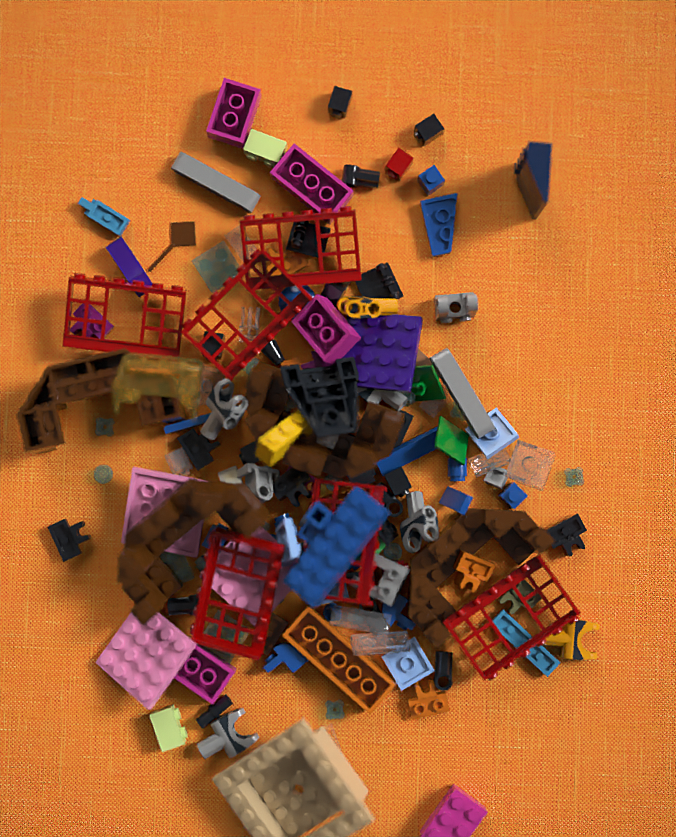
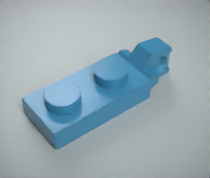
(105, 216)

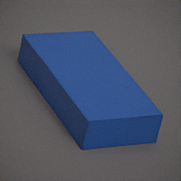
(456, 500)

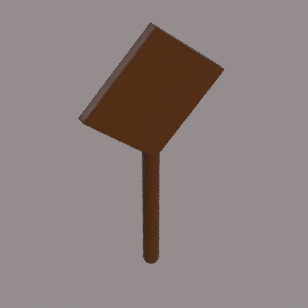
(181, 235)

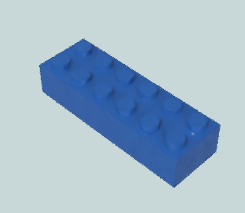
(336, 546)

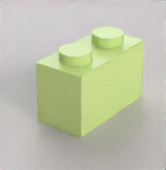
(264, 148)
(168, 727)

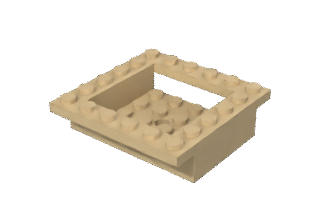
(265, 794)

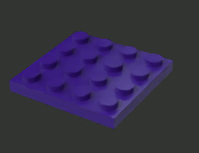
(386, 351)

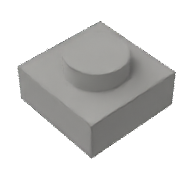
(496, 478)

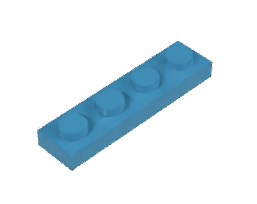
(518, 635)

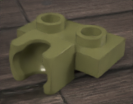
(524, 588)

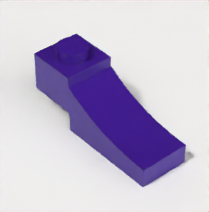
(128, 262)

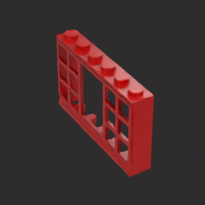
(306, 278)
(268, 332)
(109, 345)
(367, 562)
(496, 591)
(267, 598)

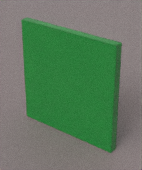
(426, 384)
(451, 440)

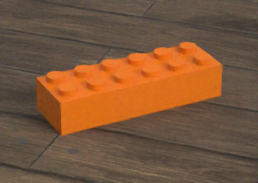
(335, 658)

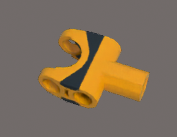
(368, 307)
(570, 640)

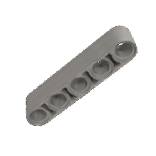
(215, 182)
(462, 393)

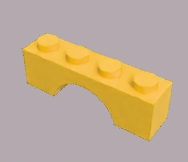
(275, 443)

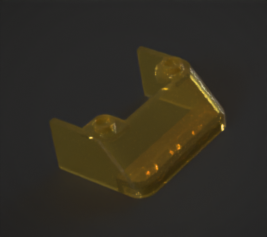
(159, 377)

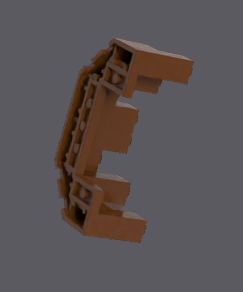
(77, 381)
(351, 453)
(467, 532)
(141, 570)

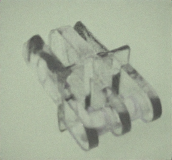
(249, 326)

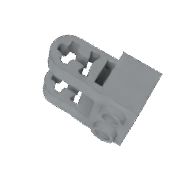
(466, 301)
(391, 582)

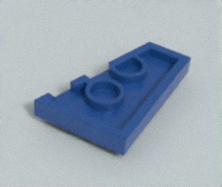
(439, 222)

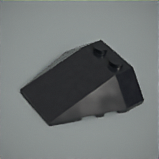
(325, 395)

